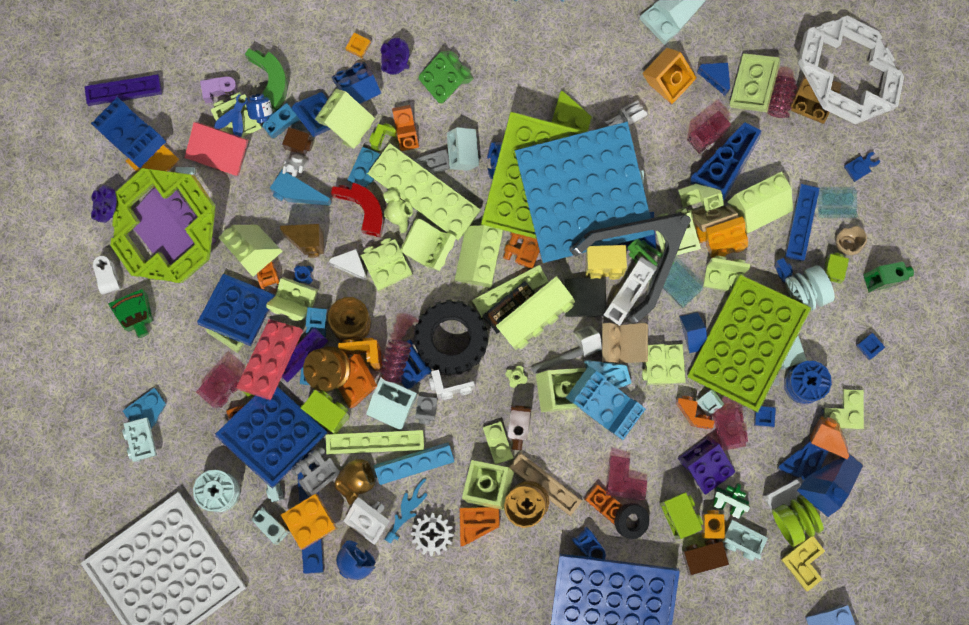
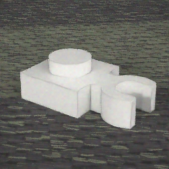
(295, 164)

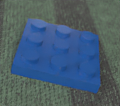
(236, 310)

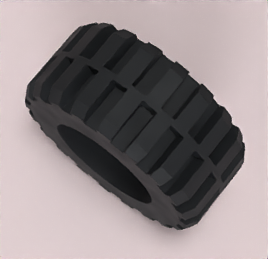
(444, 312)

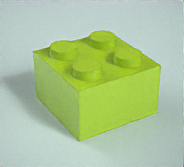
(326, 412)
(681, 515)

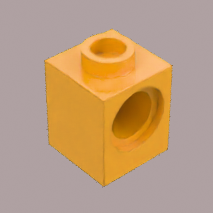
(719, 532)

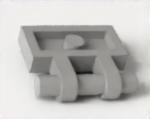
(320, 476)

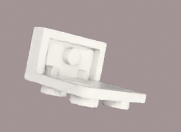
(447, 393)

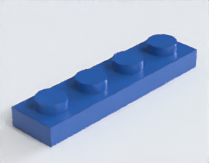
(802, 222)

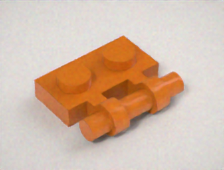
(526, 254)

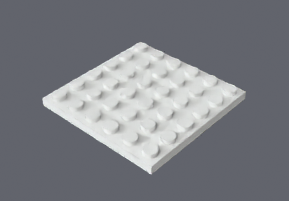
(164, 569)

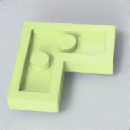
(852, 413)

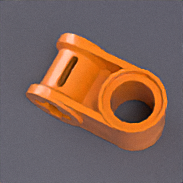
(268, 276)

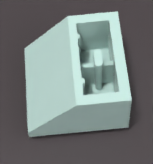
(391, 404)

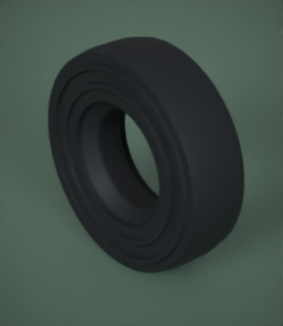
(621, 517)

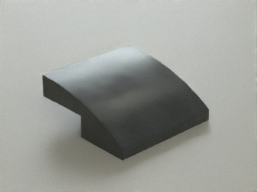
(588, 297)

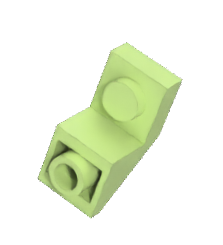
(709, 197)

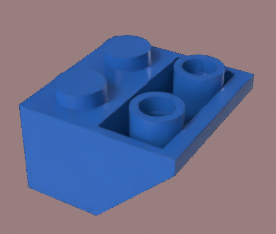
(357, 82)

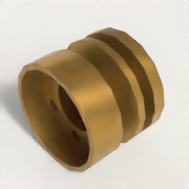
(346, 309)
(519, 512)

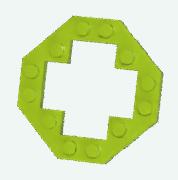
(199, 230)

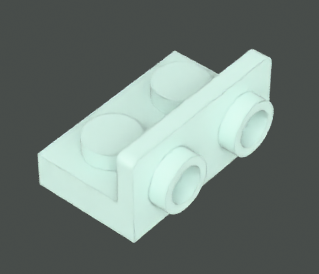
(139, 440)

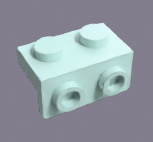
(744, 540)

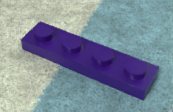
(123, 89)

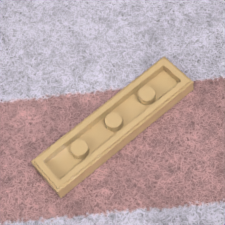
(557, 492)

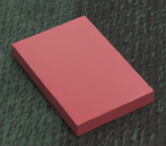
(216, 148)

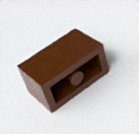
(705, 558)

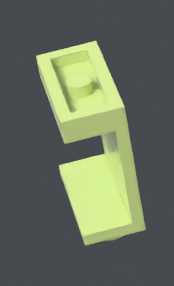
(345, 118)

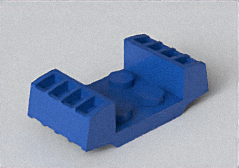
(128, 132)

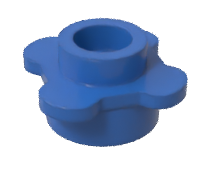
(299, 270)

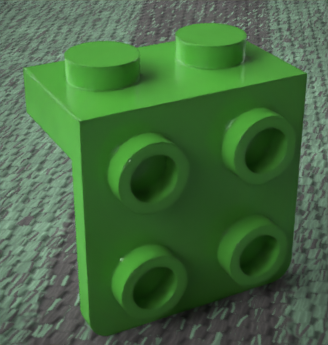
(444, 75)

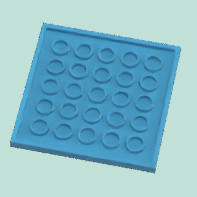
(582, 187)

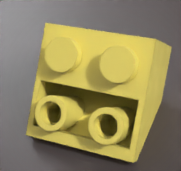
(606, 261)

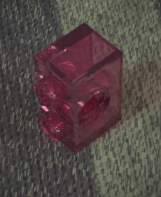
(709, 132)
(208, 389)
(721, 421)

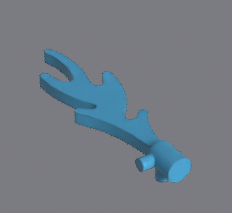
(406, 507)

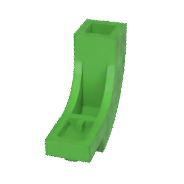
(277, 82)

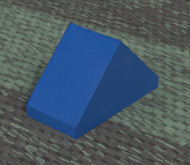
(717, 75)
(694, 331)

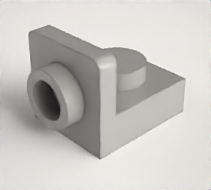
(426, 409)

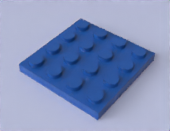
(271, 436)

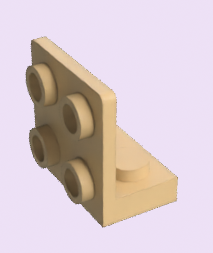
(624, 343)

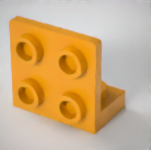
(368, 346)

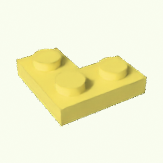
(799, 562)

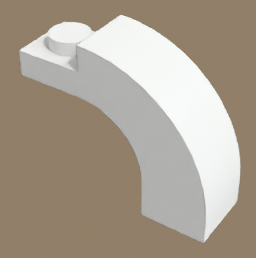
(630, 291)

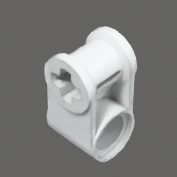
(106, 278)

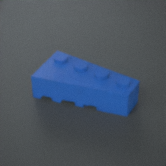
(728, 161)

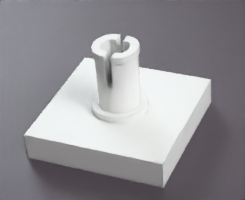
(367, 520)

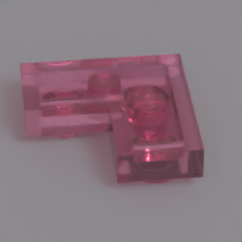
(620, 485)

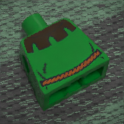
(887, 276)
(133, 312)

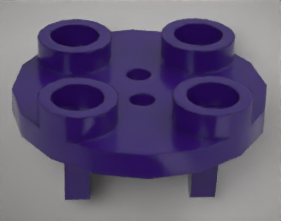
(394, 56)
(103, 204)

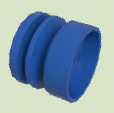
(796, 382)

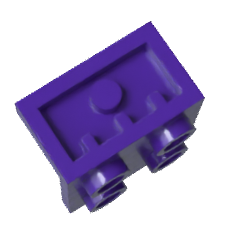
(707, 464)

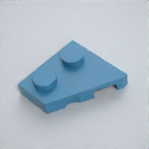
(363, 164)

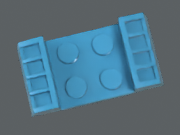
(605, 403)

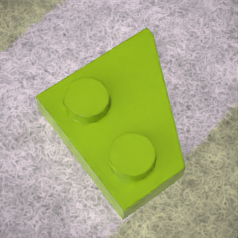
(570, 114)

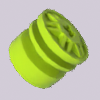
(796, 521)

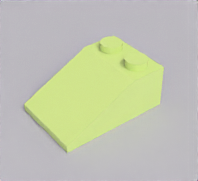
(555, 386)

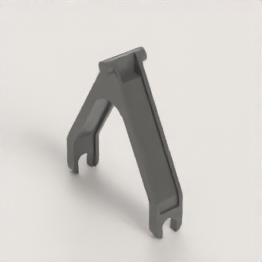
(672, 229)

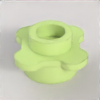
(511, 375)

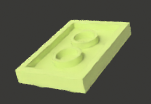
(755, 82)

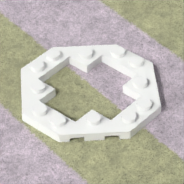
(821, 80)

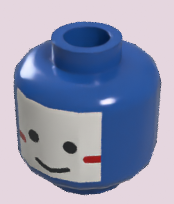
(259, 108)

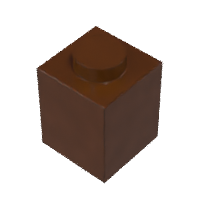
(297, 141)

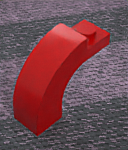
(373, 215)

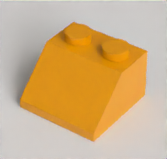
(669, 74)

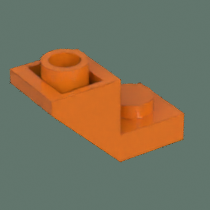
(405, 128)
(688, 408)

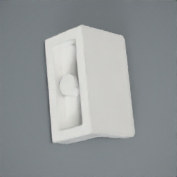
(783, 494)

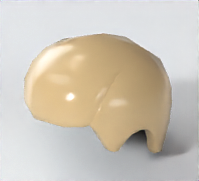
(856, 236)

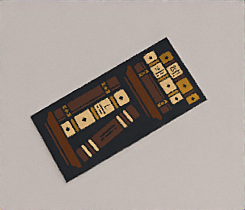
(508, 305)

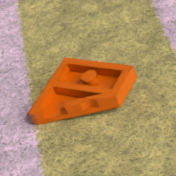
(477, 523)

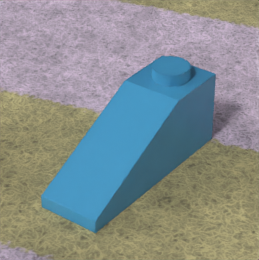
(296, 191)

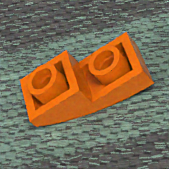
(602, 503)

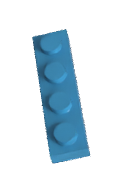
(414, 463)

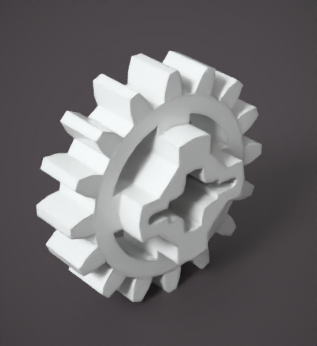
(432, 543)

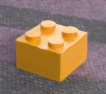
(309, 521)

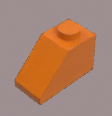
(829, 436)

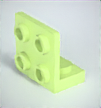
(723, 274)

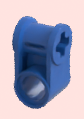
(588, 544)

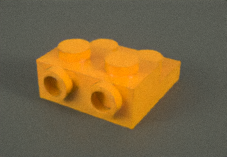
(726, 238)

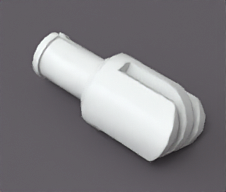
(629, 113)

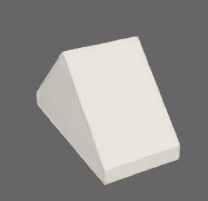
(349, 263)
(588, 340)

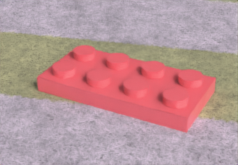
(269, 359)

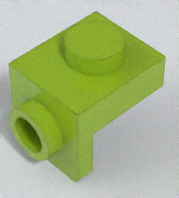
(377, 137)

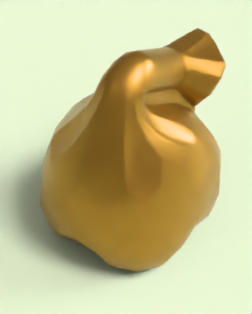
(355, 479)

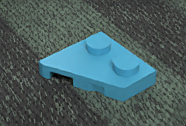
(615, 373)

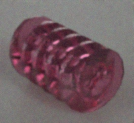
(780, 97)
(396, 360)

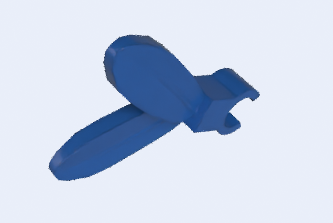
(233, 115)

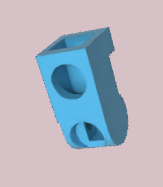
(280, 121)

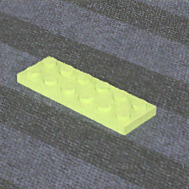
(424, 192)

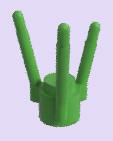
(638, 248)

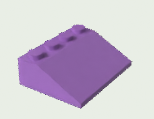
(164, 225)

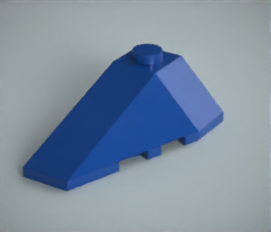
(831, 484)

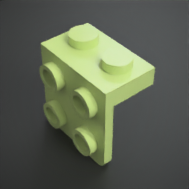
(427, 245)
(292, 299)

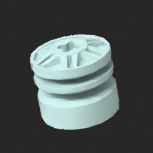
(811, 287)
(228, 491)

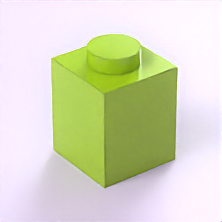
(836, 267)

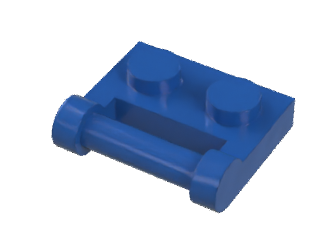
(411, 374)

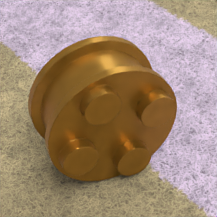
(326, 368)

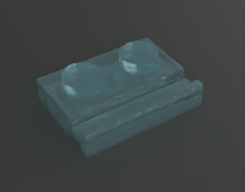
(837, 204)
(681, 285)

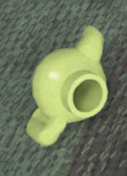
(397, 210)

